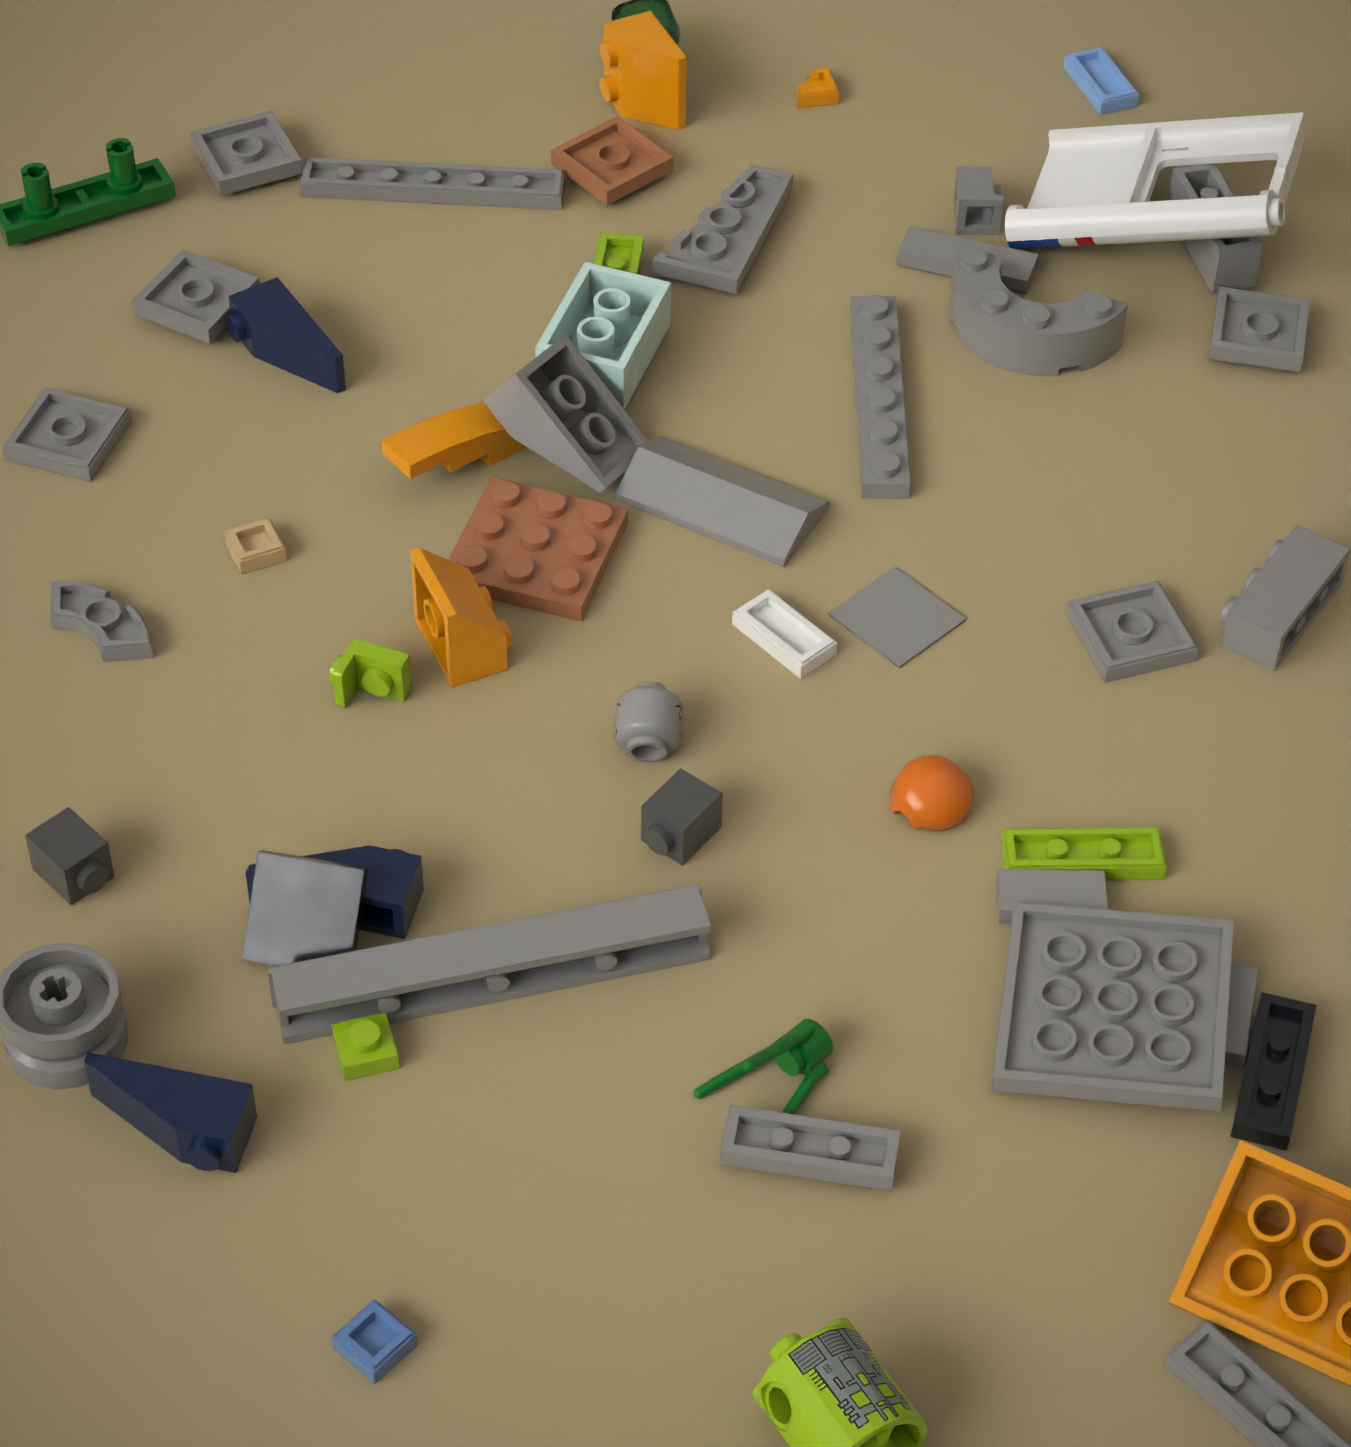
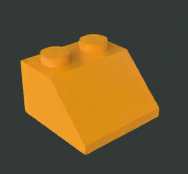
(644, 71)
(457, 619)

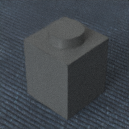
(681, 816)
(70, 856)

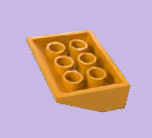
(1276, 1261)

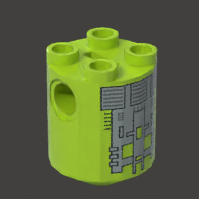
(835, 1393)

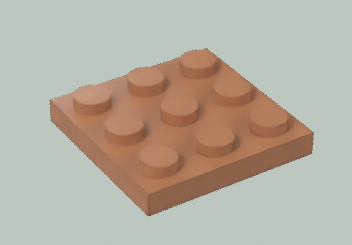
(539, 546)

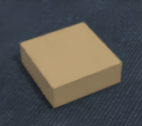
(255, 545)

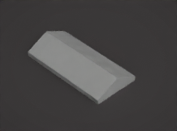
(720, 499)

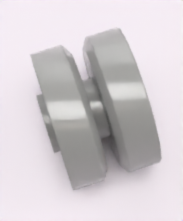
(57, 1010)

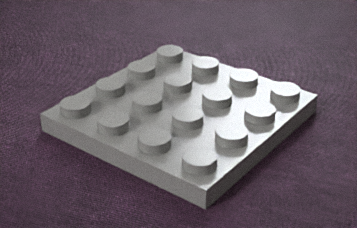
(1115, 1006)

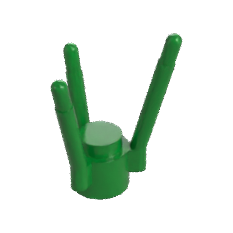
(795, 1052)

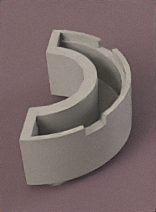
(1026, 333)

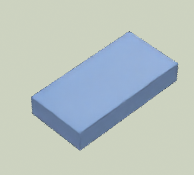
(1101, 80)

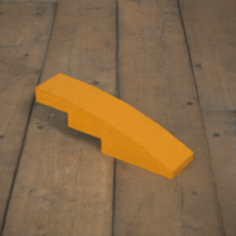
(451, 441)

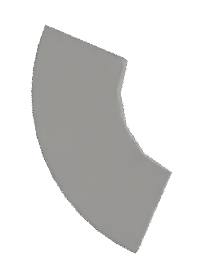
(107, 622)

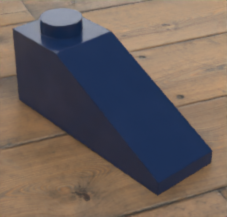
(284, 334)
(391, 886)
(184, 1112)

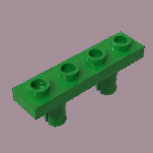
(84, 201)

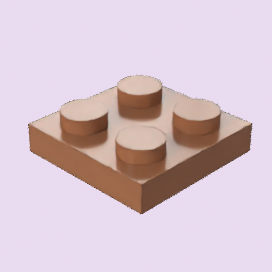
(612, 160)

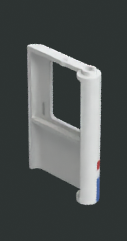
(1103, 177)

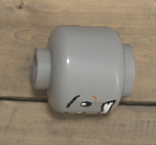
(648, 721)

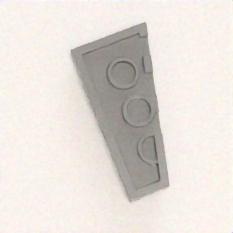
(729, 235)

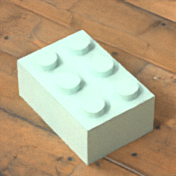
(613, 323)

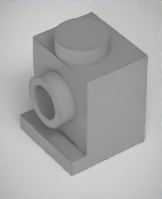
(977, 201)

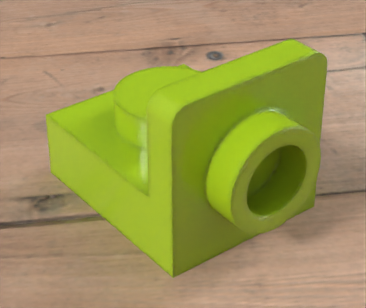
(372, 669)

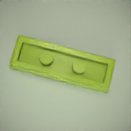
(1119, 851)

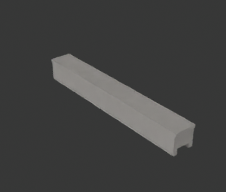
(492, 962)

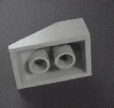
(568, 416)

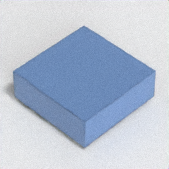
(374, 1341)

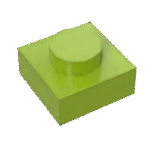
(365, 1046)

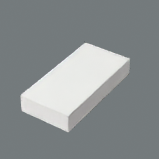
(784, 633)

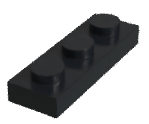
(1273, 1071)

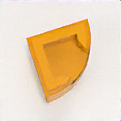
(818, 90)

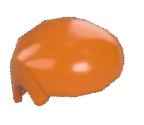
(932, 793)

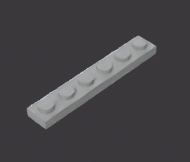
(879, 398)

